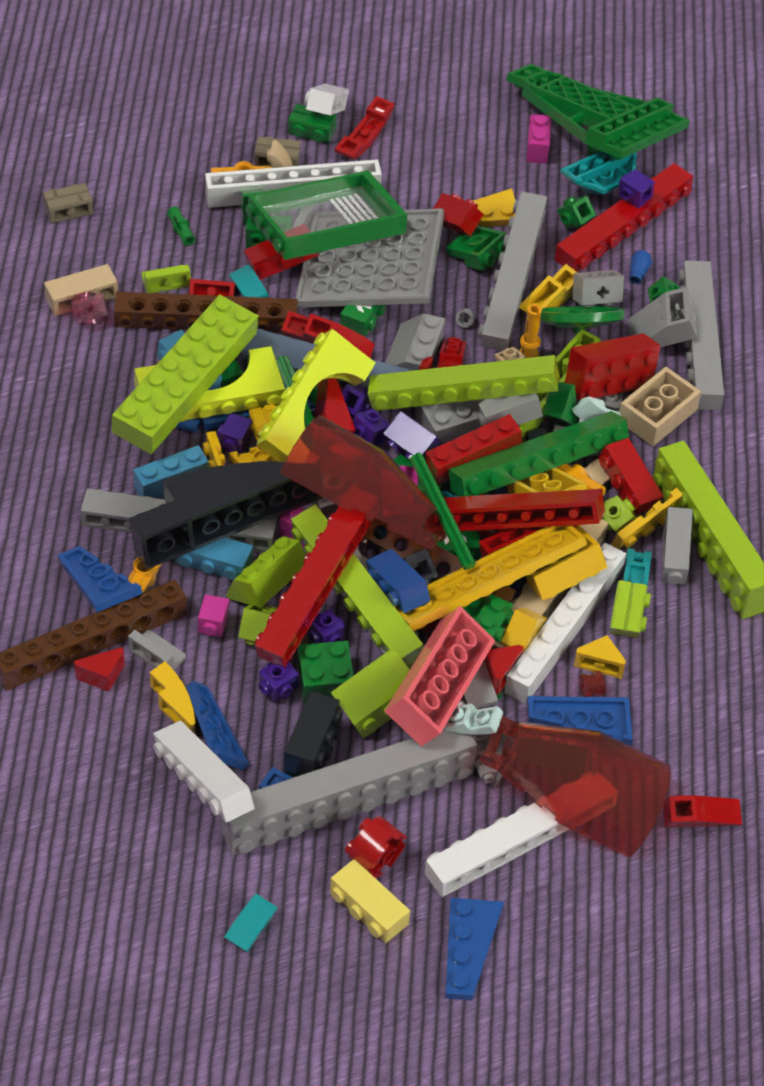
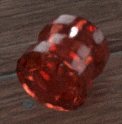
(592, 684)

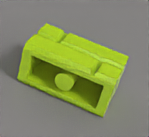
(628, 609)

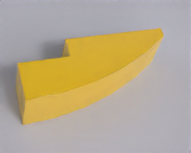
(552, 291)
(172, 695)

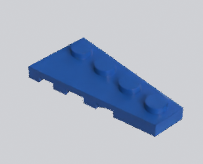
(601, 714)
(215, 727)

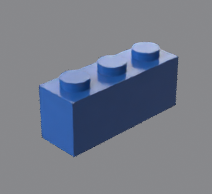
(398, 580)

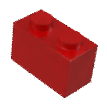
(459, 214)

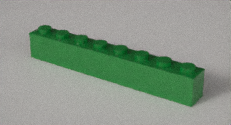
(537, 455)

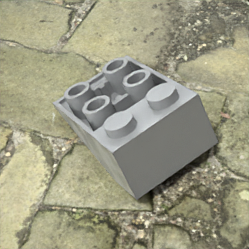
(667, 318)

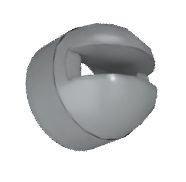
(461, 317)

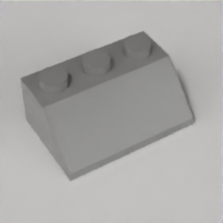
(416, 341)

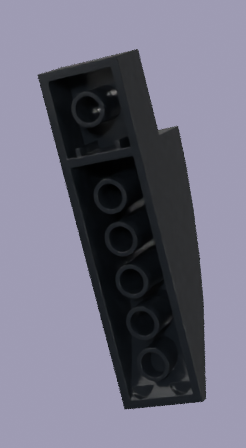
(213, 506)

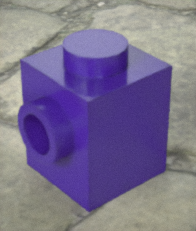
(636, 188)
(235, 433)

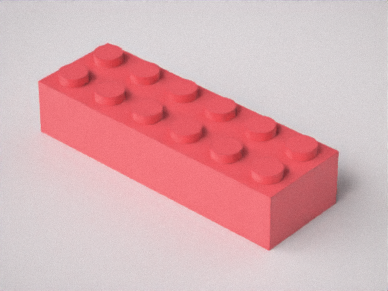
(440, 676)

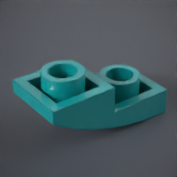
(248, 282)
(251, 922)

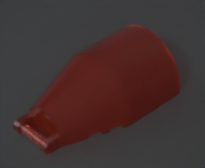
(362, 478)
(584, 779)

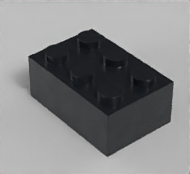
(313, 735)

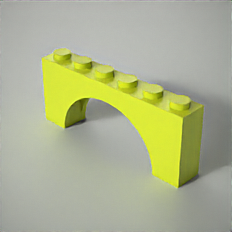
(330, 359)
(256, 387)

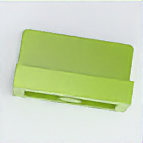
(166, 278)

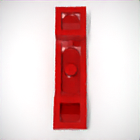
(367, 130)

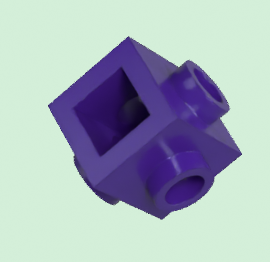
(356, 399)
(370, 426)
(326, 628)
(277, 681)

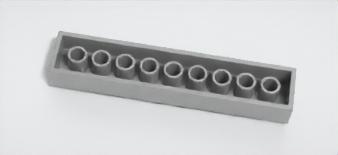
(349, 789)

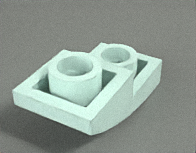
(590, 407)
(469, 720)

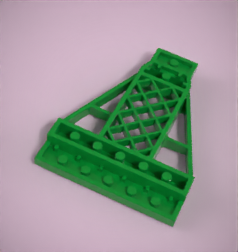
(615, 121)

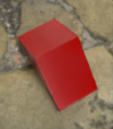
(500, 662)
(100, 669)

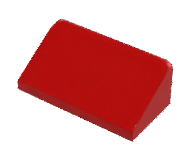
(211, 287)

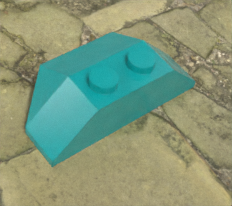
(599, 172)

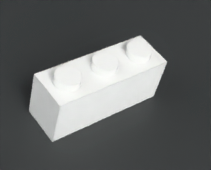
(326, 99)

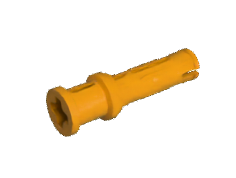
(530, 340)

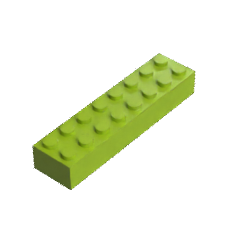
(184, 374)
(713, 529)

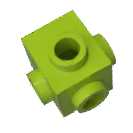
(618, 513)

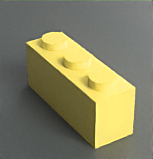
(369, 901)

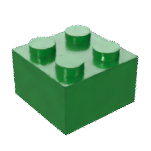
(323, 667)

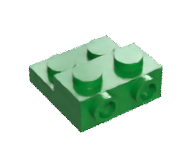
(479, 249)
(491, 615)

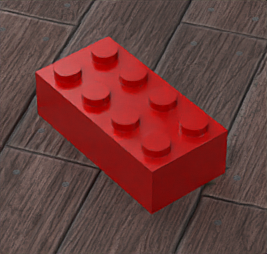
(612, 365)

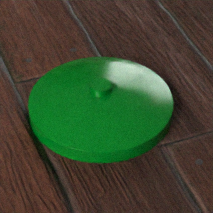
(581, 317)

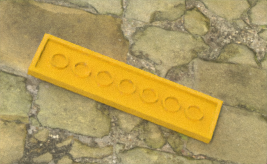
(494, 572)

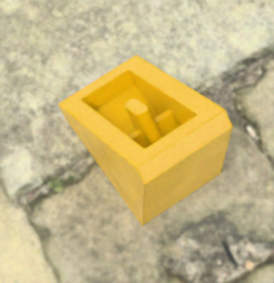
(523, 628)
(601, 656)

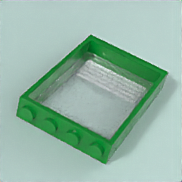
(326, 214)

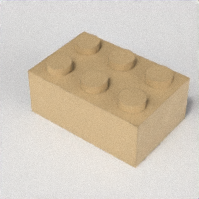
(660, 406)

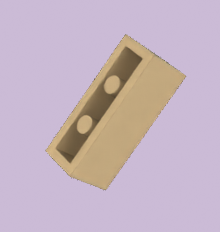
(62, 290)

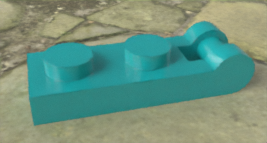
(637, 571)

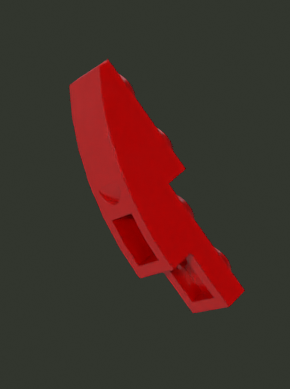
(308, 328)
(452, 352)

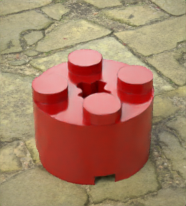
(376, 845)

